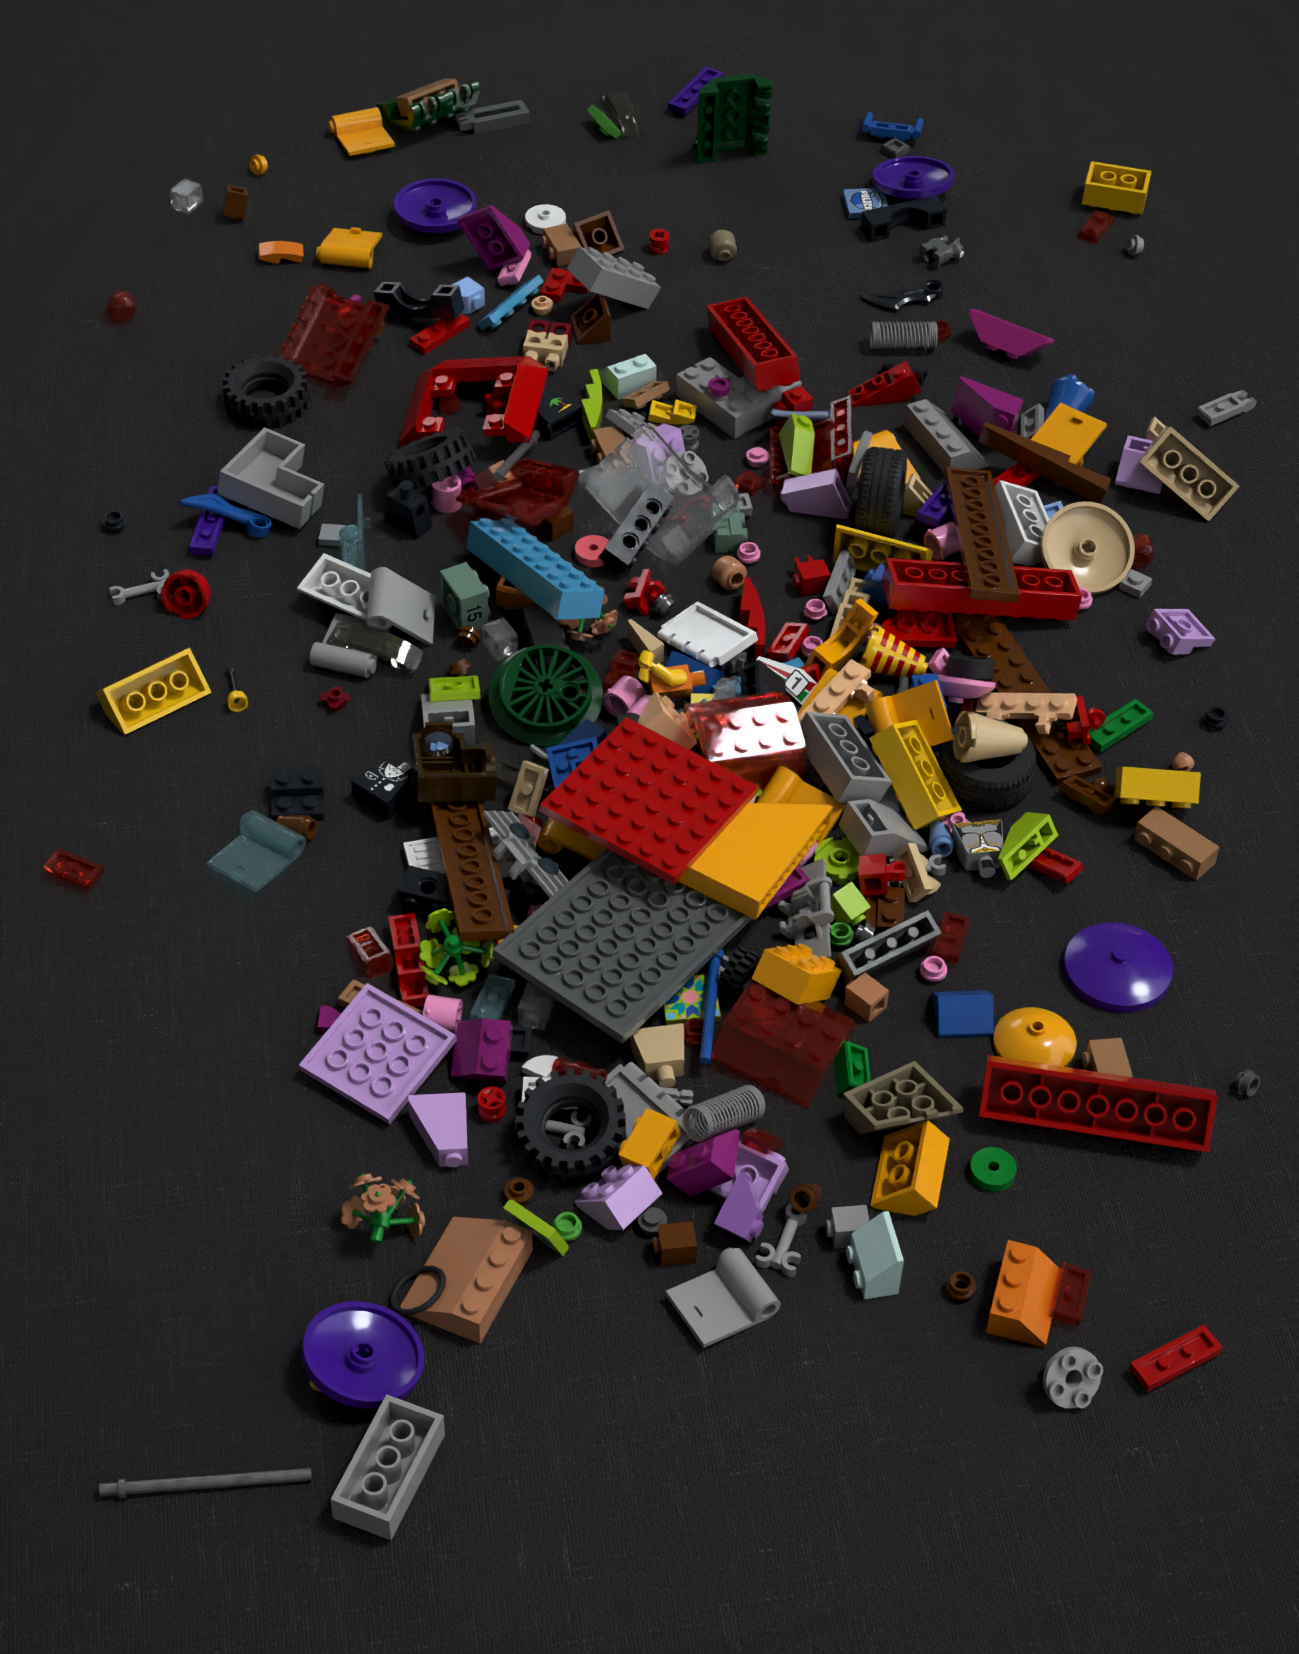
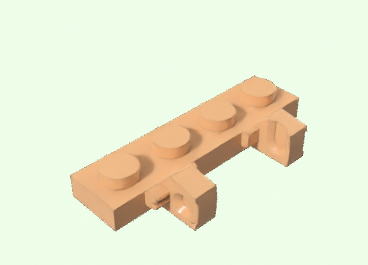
(846, 685)
(1041, 706)

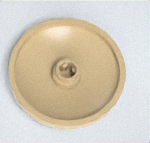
(1090, 543)

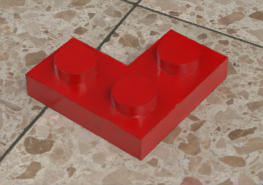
(560, 281)

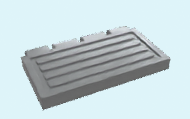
(644, 1093)

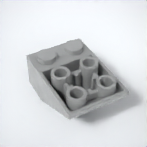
(458, 712)
(878, 828)

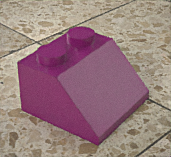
(482, 1050)
(705, 1164)

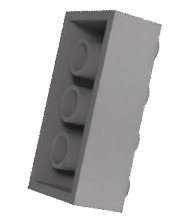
(614, 277)
(843, 758)
(388, 1467)

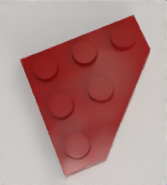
(923, 628)

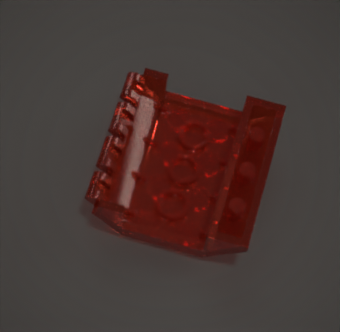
(333, 335)
(831, 448)
(544, 493)
(750, 734)
(781, 1041)

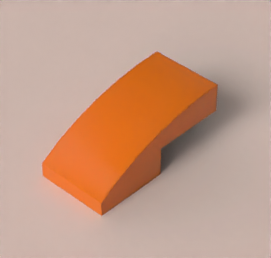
(275, 250)

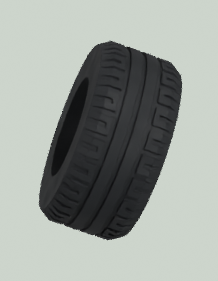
(881, 491)
(989, 788)

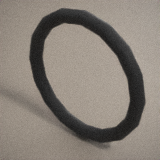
(427, 1304)

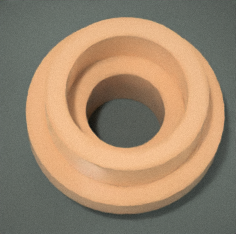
(542, 305)

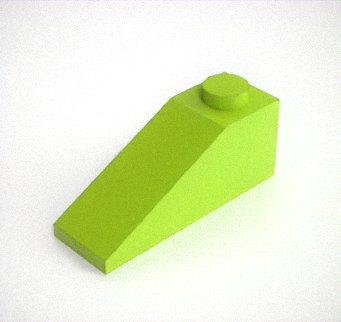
(798, 444)
(1026, 841)

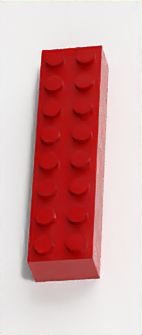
(753, 344)
(944, 589)
(1098, 1103)

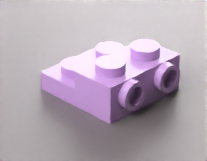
(1178, 630)
(764, 1170)

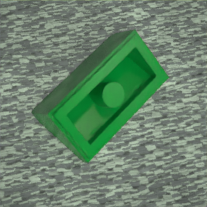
(851, 1067)

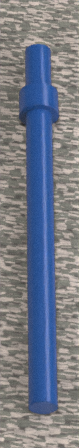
(710, 1007)

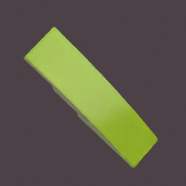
(592, 403)

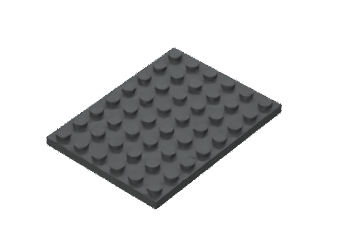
(618, 942)

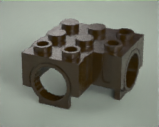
(453, 772)

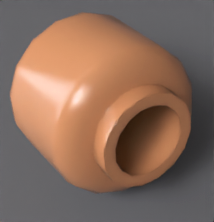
(729, 572)

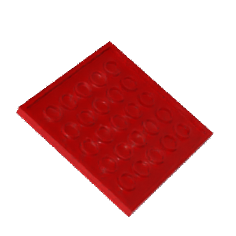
(649, 800)

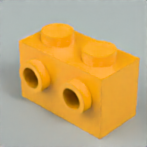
(650, 1141)

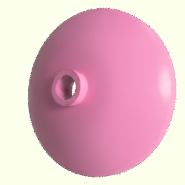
(960, 688)

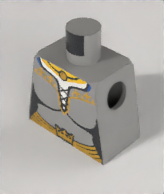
(978, 845)

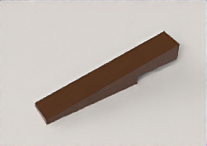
(1047, 462)

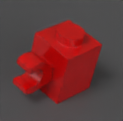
(795, 400)
(810, 576)
(875, 874)

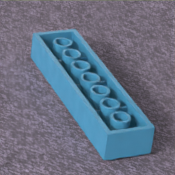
(535, 569)

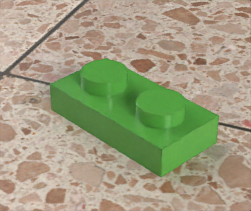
(601, 119)

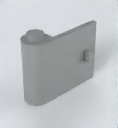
(400, 604)
(343, 659)
(724, 1299)

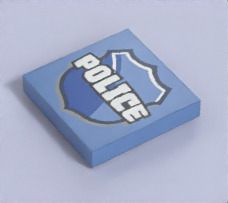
(861, 200)

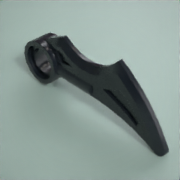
(896, 300)

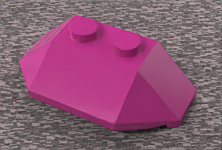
(1007, 336)

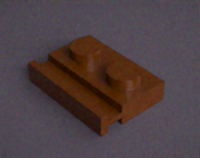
(886, 909)

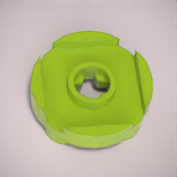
(839, 871)

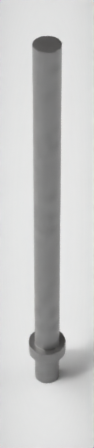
(124, 1488)

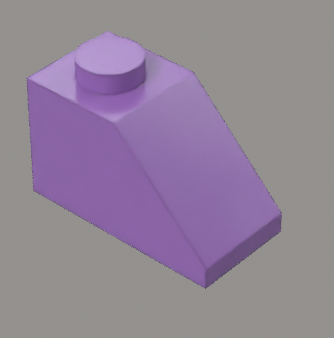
(741, 1210)

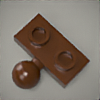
(1092, 794)

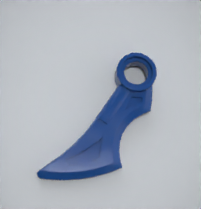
(217, 504)

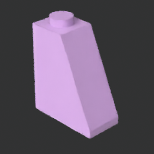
(817, 495)
(442, 1125)

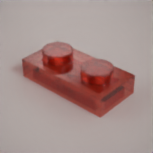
(1096, 227)
(74, 869)
(952, 937)
(1070, 1294)

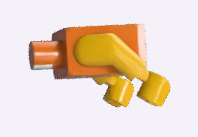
(668, 681)

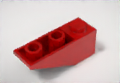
(889, 387)

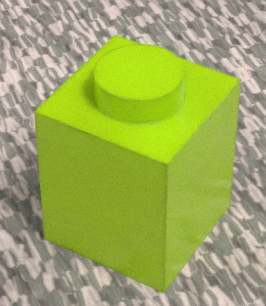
(849, 905)

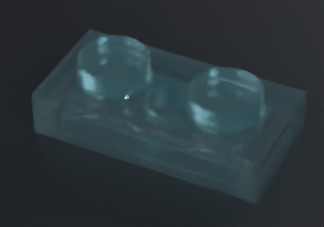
(493, 998)

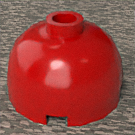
(186, 593)

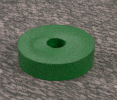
(997, 1159)

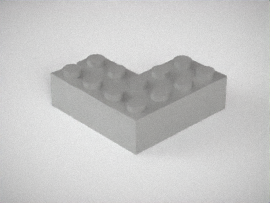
(740, 409)
(268, 480)

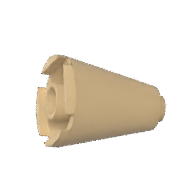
(986, 738)

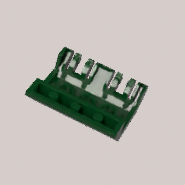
(438, 106)
(733, 116)

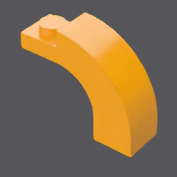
(846, 639)

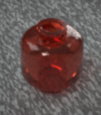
(121, 306)
(1143, 551)

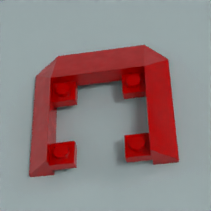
(517, 376)

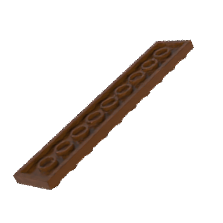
(981, 535)
(1014, 673)
(471, 871)

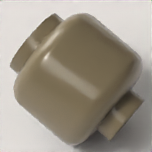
(722, 245)

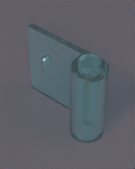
(353, 540)
(258, 852)

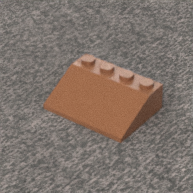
(480, 1269)

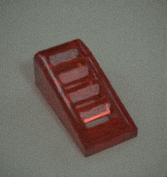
(373, 953)

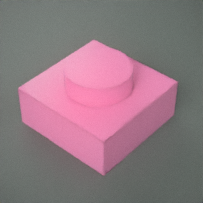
(939, 662)

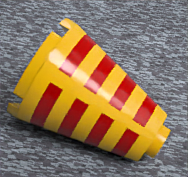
(891, 656)

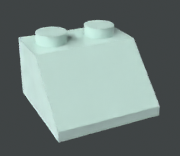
(628, 375)
(876, 1258)

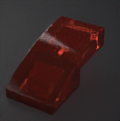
(622, 664)
(762, 1140)

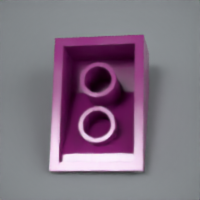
(494, 237)
(982, 404)

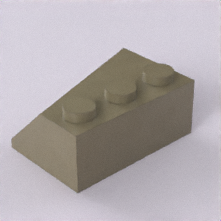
(898, 1100)

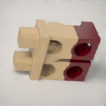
(547, 345)

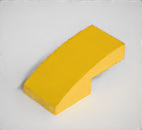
(675, 415)

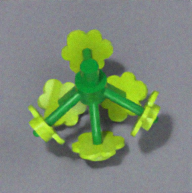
(437, 954)

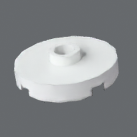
(543, 217)

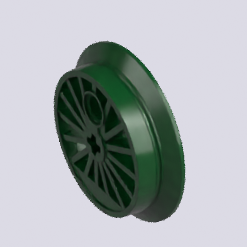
(533, 689)

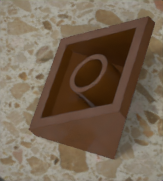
(598, 233)
(592, 321)

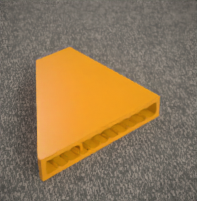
(757, 854)

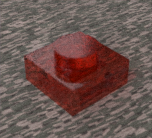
(749, 482)

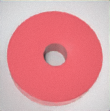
(589, 548)

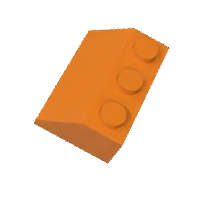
(1024, 1295)

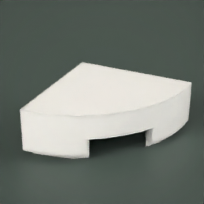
(539, 1066)

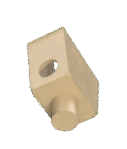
(660, 1052)

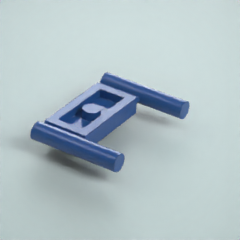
(885, 129)

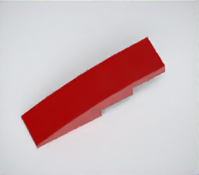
(752, 616)
(408, 964)

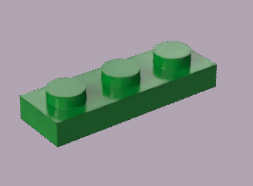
(1120, 725)

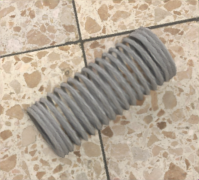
(909, 339)
(705, 1109)

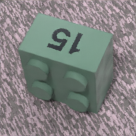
(464, 596)

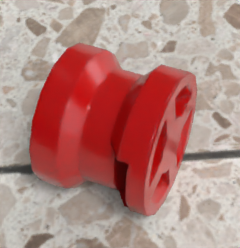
(659, 241)
(486, 1099)

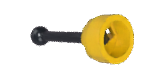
(235, 695)

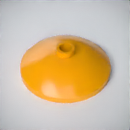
(1035, 1037)

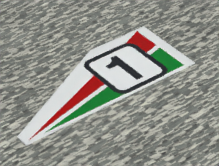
(797, 681)

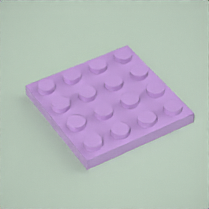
(378, 1053)

